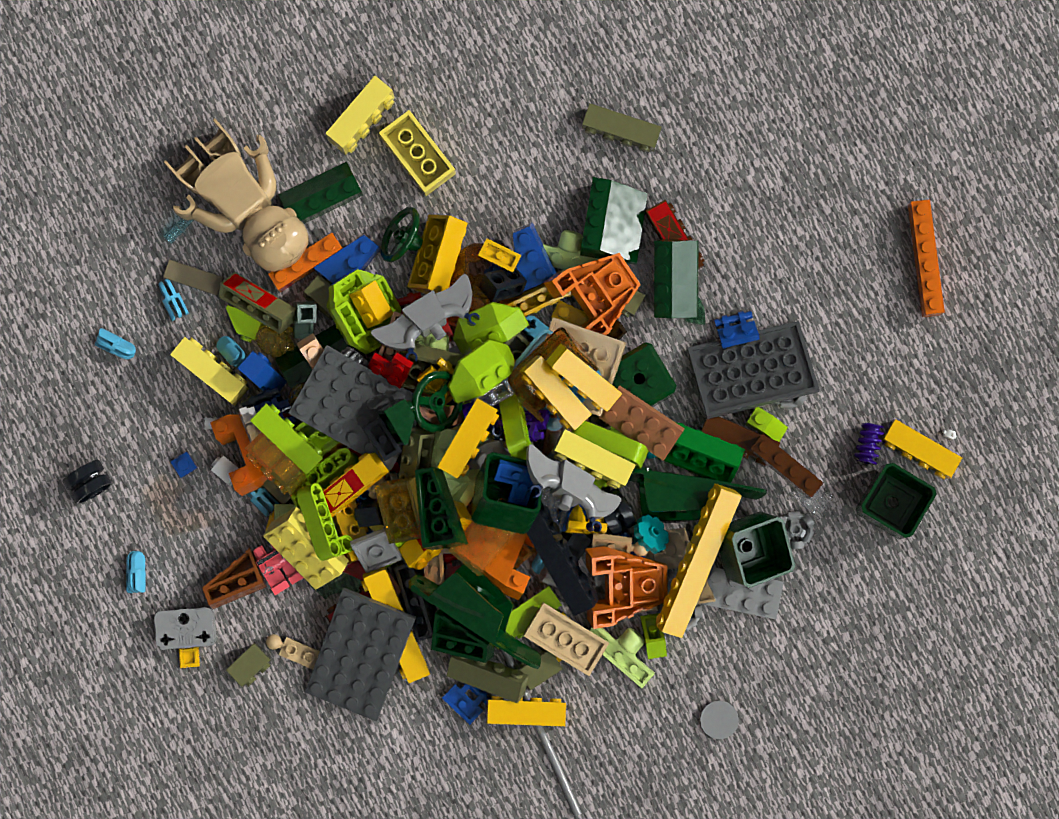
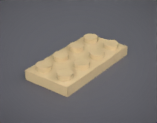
(565, 639)

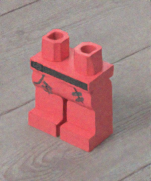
(271, 566)

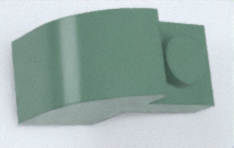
(304, 318)

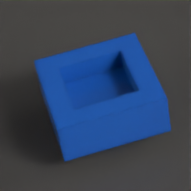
(184, 465)

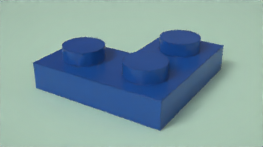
(518, 477)

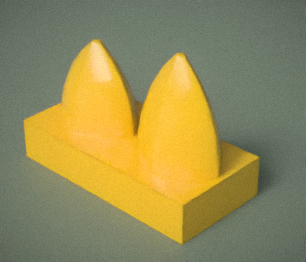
(499, 255)
(577, 522)

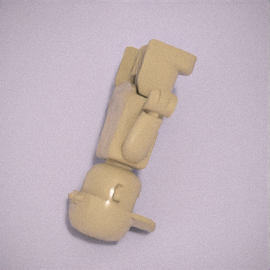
(270, 233)

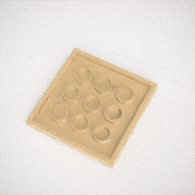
(603, 350)

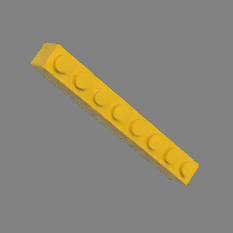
(698, 560)

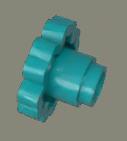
(650, 534)

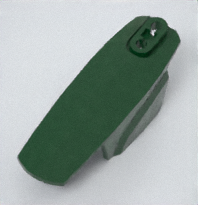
(680, 496)
(479, 607)

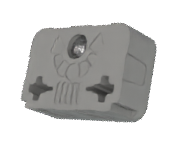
(185, 634)

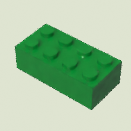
(705, 455)

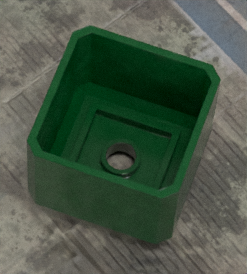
(645, 361)
(491, 499)
(913, 500)
(767, 554)

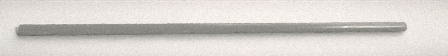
(549, 750)

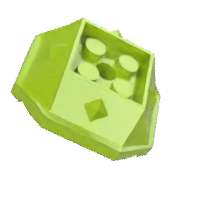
(346, 315)

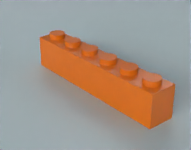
(926, 258)

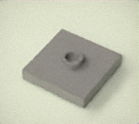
(375, 551)

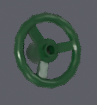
(404, 237)
(434, 401)

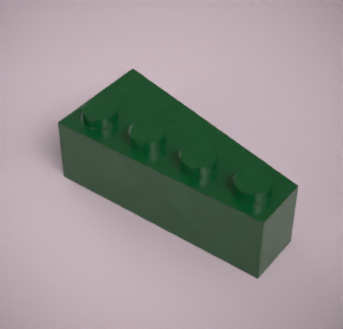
(437, 511)

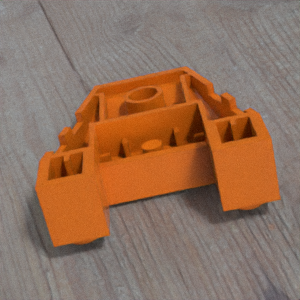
(600, 289)
(230, 429)
(501, 570)
(630, 585)

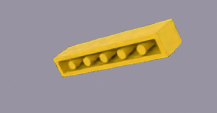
(381, 589)

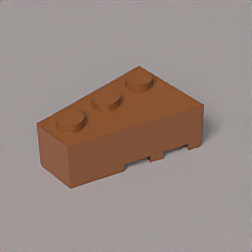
(235, 581)

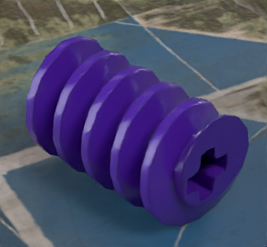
(868, 442)

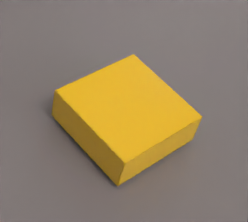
(189, 657)

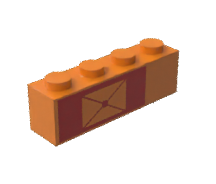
(305, 265)

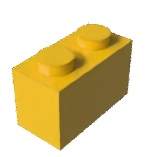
(371, 304)

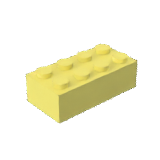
(360, 115)
(417, 153)
(208, 370)
(593, 459)
(292, 540)

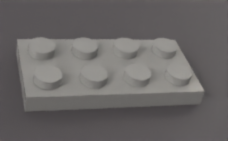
(758, 600)

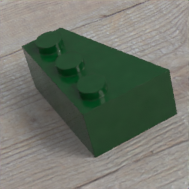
(457, 640)

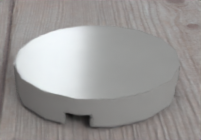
(719, 719)

